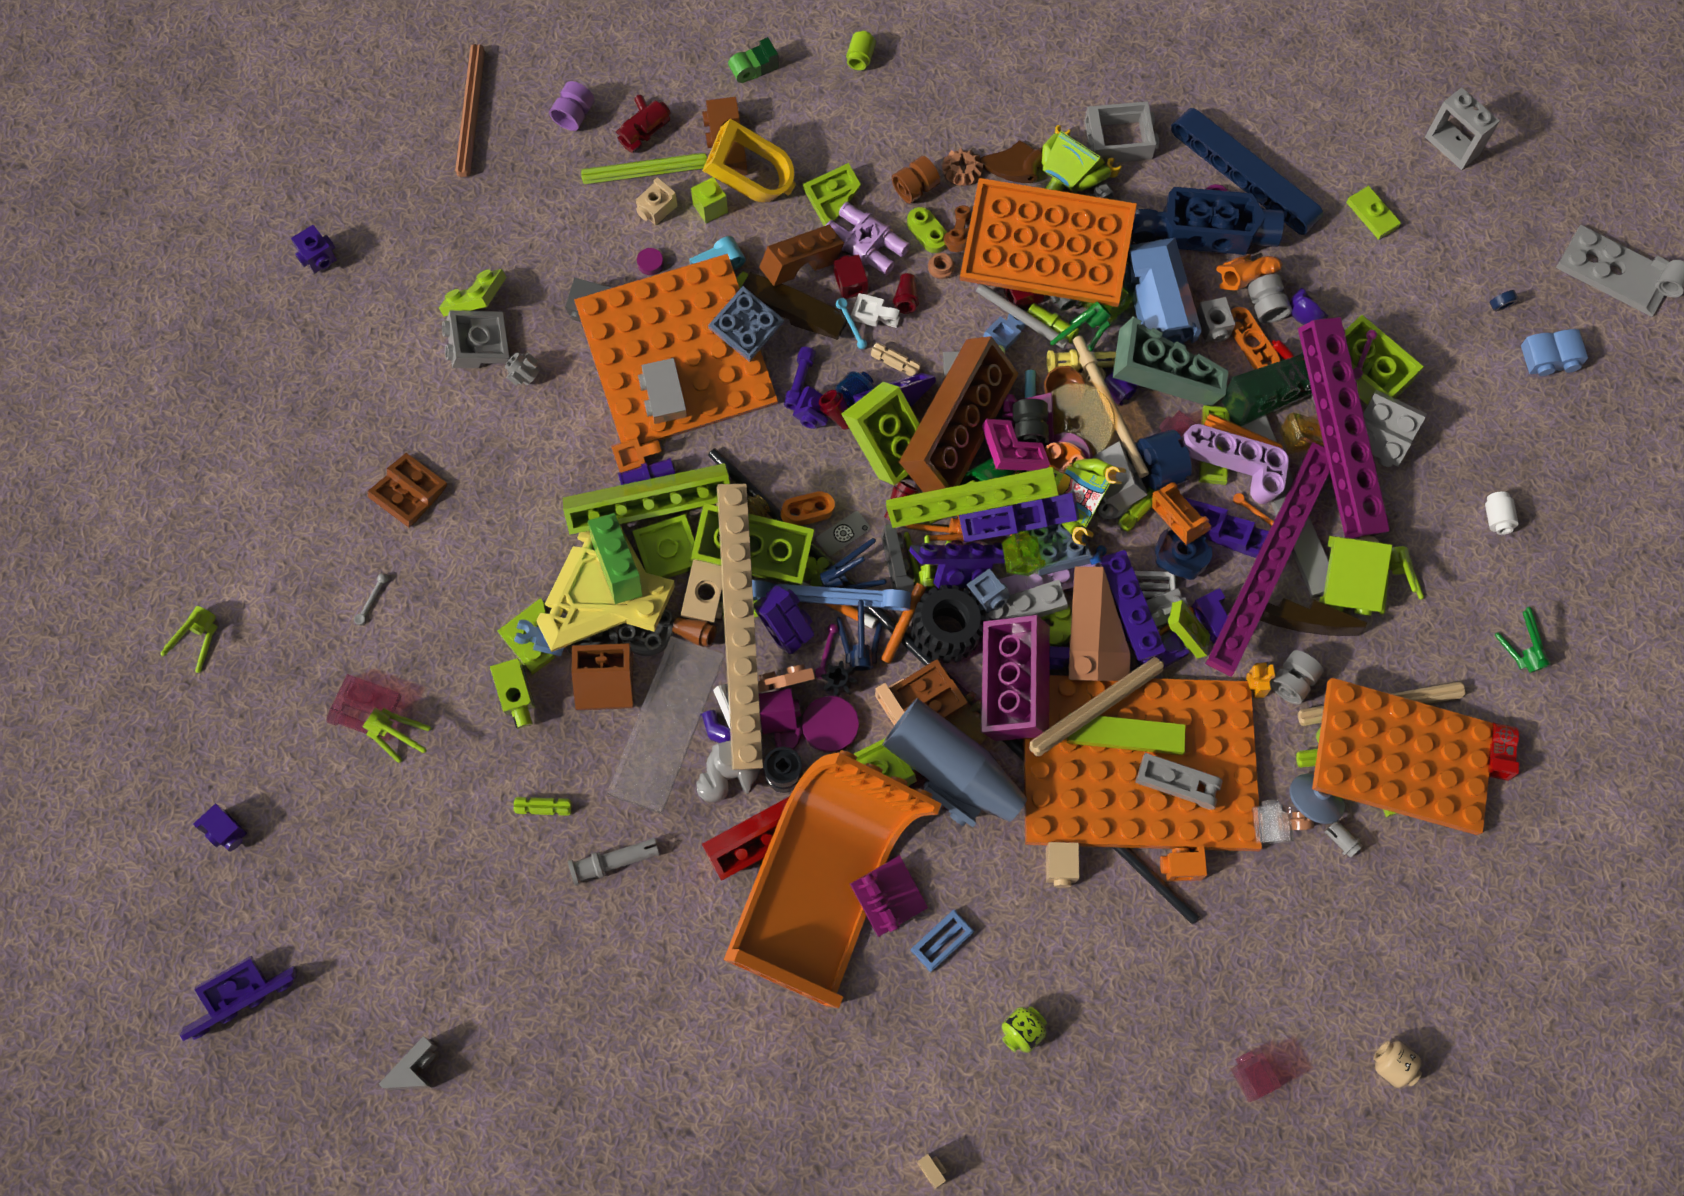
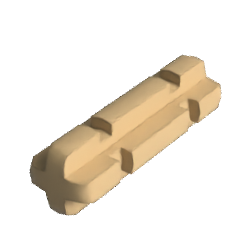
(895, 359)

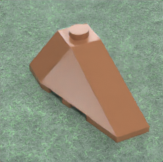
(1097, 635)

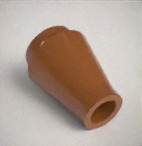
(695, 631)

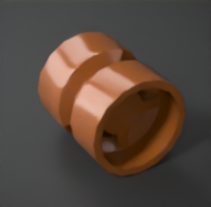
(917, 178)

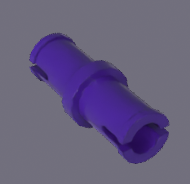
(647, 472)

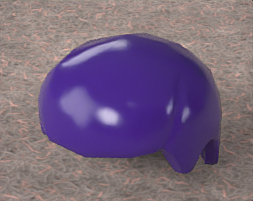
(1305, 309)

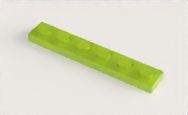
(972, 497)

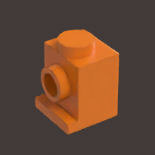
(1184, 865)

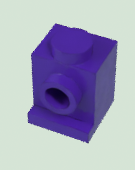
(220, 828)

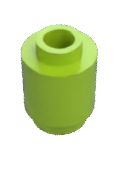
(860, 50)

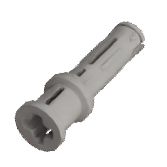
(599, 864)

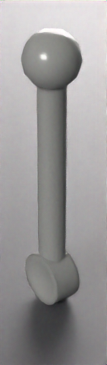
(360, 618)

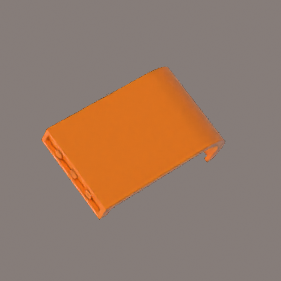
(802, 906)

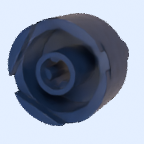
(1164, 459)

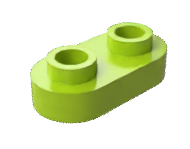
(925, 229)

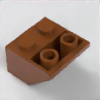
(602, 676)

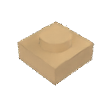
(933, 1170)

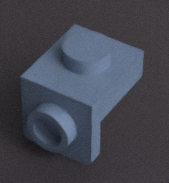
(989, 591)

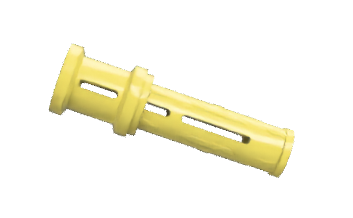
(1072, 358)

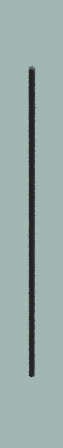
(1138, 864)

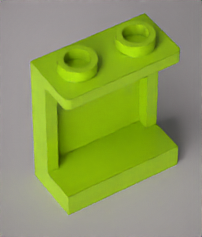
(1356, 574)

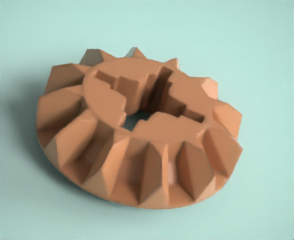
(953, 171)

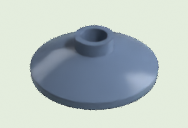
(1314, 804)

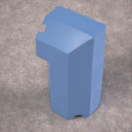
(1161, 290)

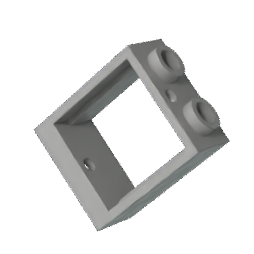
(1121, 114)
(1450, 139)

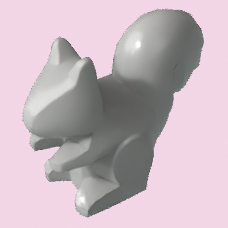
(714, 783)

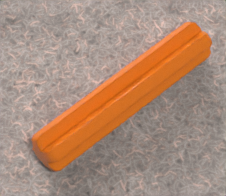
(1227, 426)

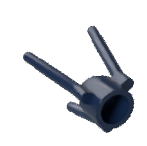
(836, 576)
(861, 656)

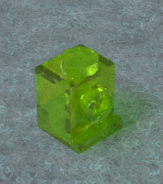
(1022, 554)

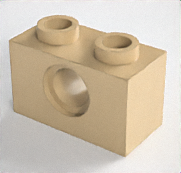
(695, 607)

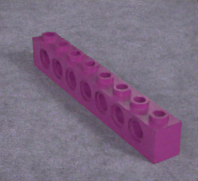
(1343, 428)

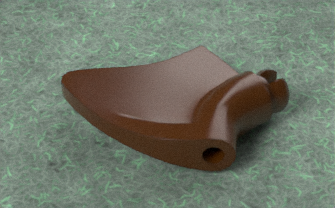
(1015, 164)

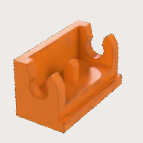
(1179, 513)

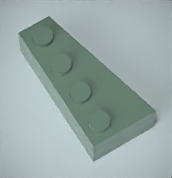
(1166, 366)

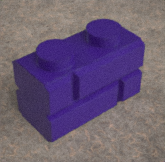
(784, 619)

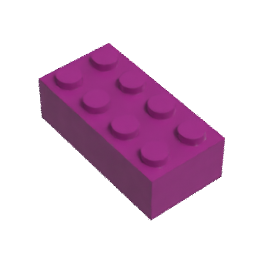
(1015, 678)

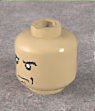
(1397, 1064)

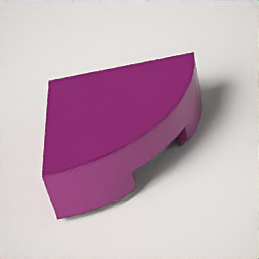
(788, 738)

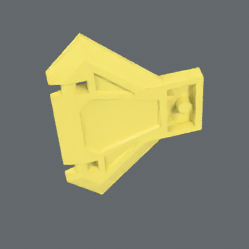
(587, 600)

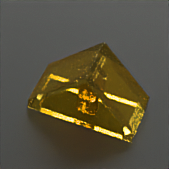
(1300, 432)

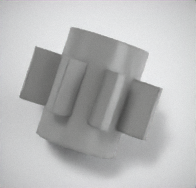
(522, 368)

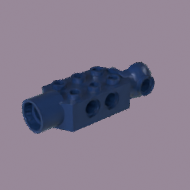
(1210, 221)

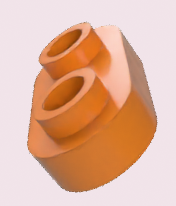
(806, 509)

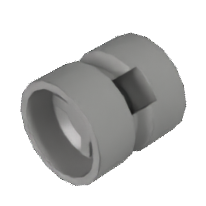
(1269, 298)
(1297, 676)

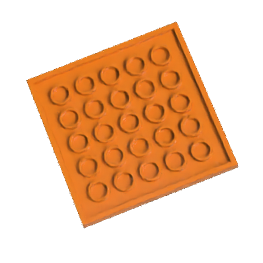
(667, 320)

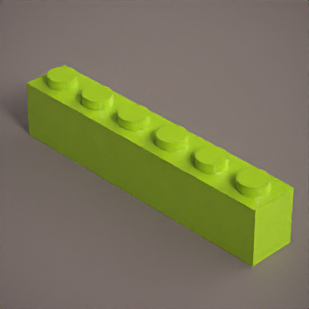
(646, 497)

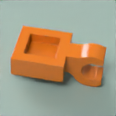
(631, 454)

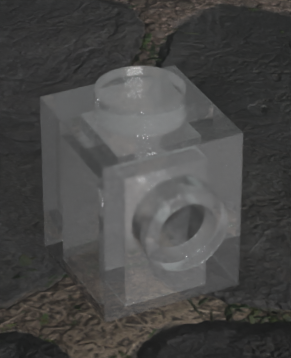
(1272, 823)

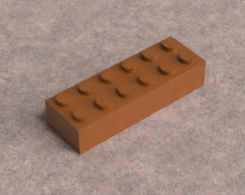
(954, 421)

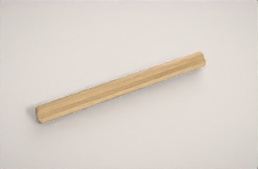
(1424, 695)
(1096, 706)

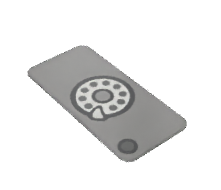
(843, 533)

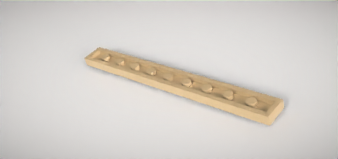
(739, 627)

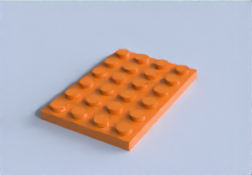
(1048, 242)
(1403, 756)

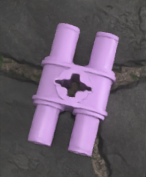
(866, 227)

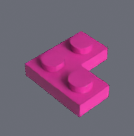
(1010, 453)

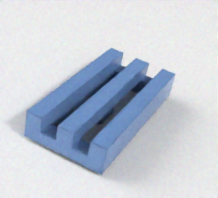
(923, 958)

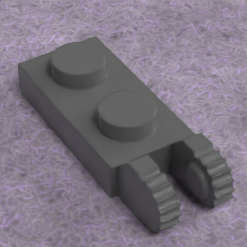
(896, 564)

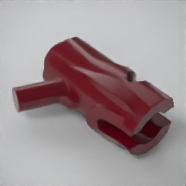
(643, 124)

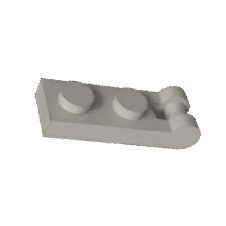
(1178, 780)

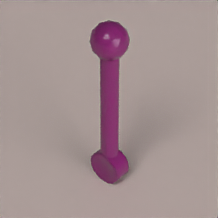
(1371, 335)
(832, 629)

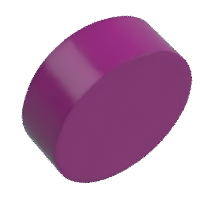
(650, 261)

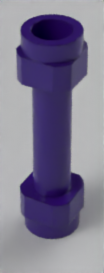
(805, 360)

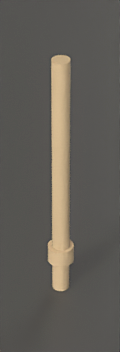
(1090, 363)

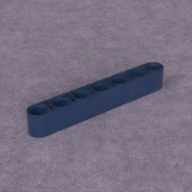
(1246, 170)

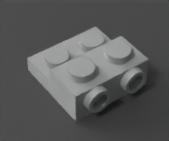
(475, 338)
(1391, 427)

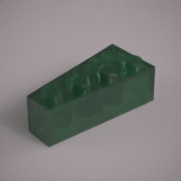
(1267, 389)

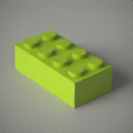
(776, 547)

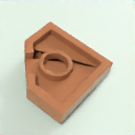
(794, 675)

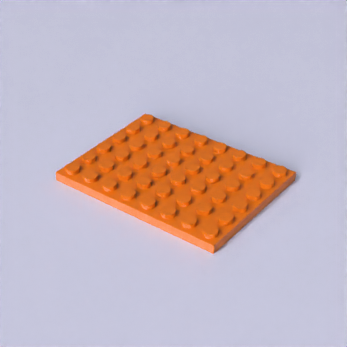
(1091, 790)

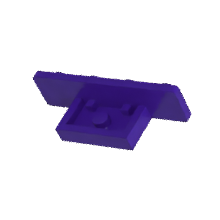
(958, 563)
(1132, 607)
(232, 991)

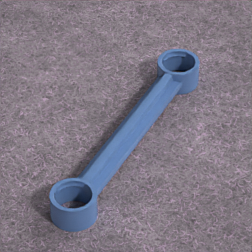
(887, 599)

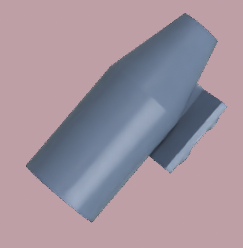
(956, 766)

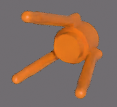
(954, 530)

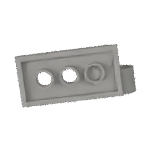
(1640, 280)

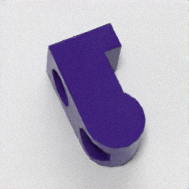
(1211, 613)

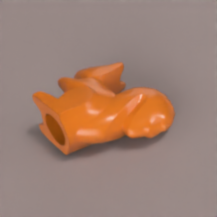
(1242, 271)

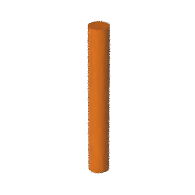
(902, 624)

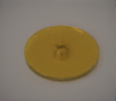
(1092, 408)

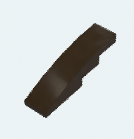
(797, 306)
(1315, 619)

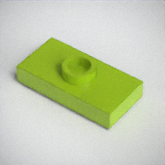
(1373, 212)

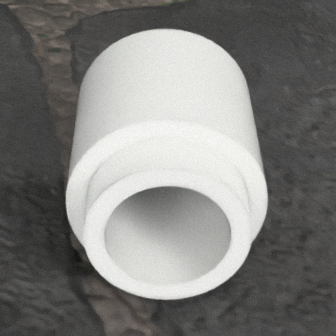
(1501, 513)

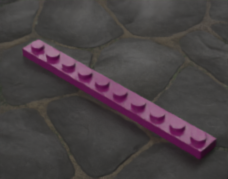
(1270, 562)

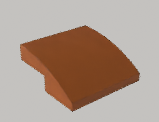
(407, 490)
(932, 687)

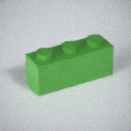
(615, 558)

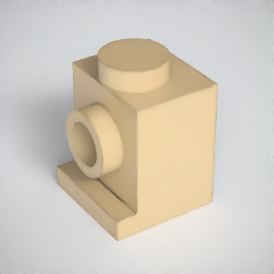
(656, 202)

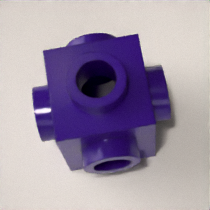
(314, 249)

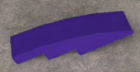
(1019, 517)
(1230, 530)

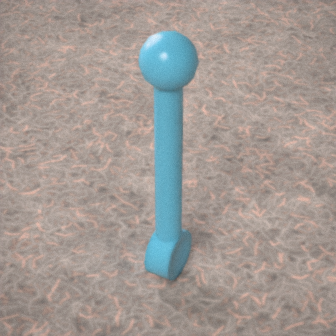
(842, 304)

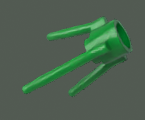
(1095, 316)
(1534, 657)

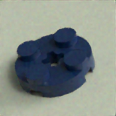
(1182, 565)

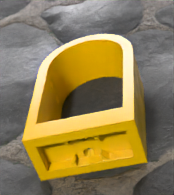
(716, 167)

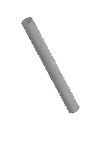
(1020, 314)

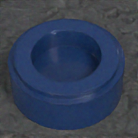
(1504, 300)

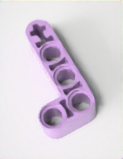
(1202, 446)

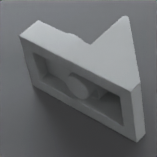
(405, 1073)

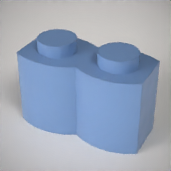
(1554, 352)

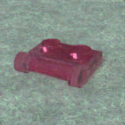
(362, 697)

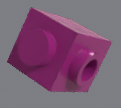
(778, 711)

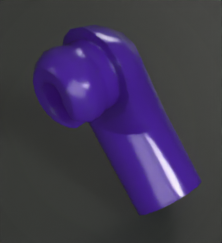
(715, 731)

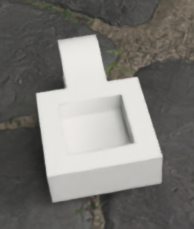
(871, 310)

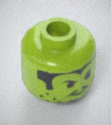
(1024, 1029)

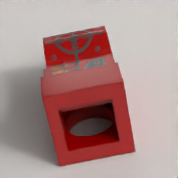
(1503, 752)

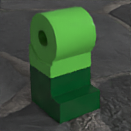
(754, 62)

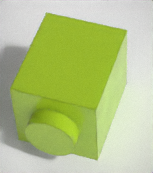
(709, 200)

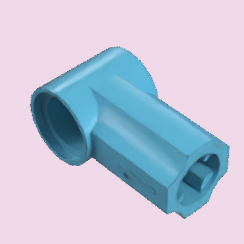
(725, 245)

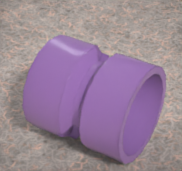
(571, 106)

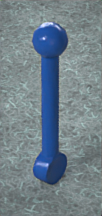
(1100, 551)

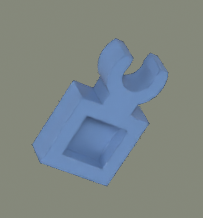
(1005, 331)
(534, 635)

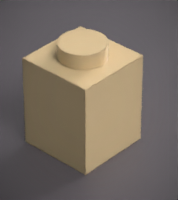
(1062, 864)

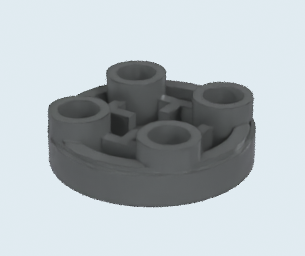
(647, 642)

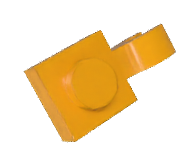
(1259, 679)

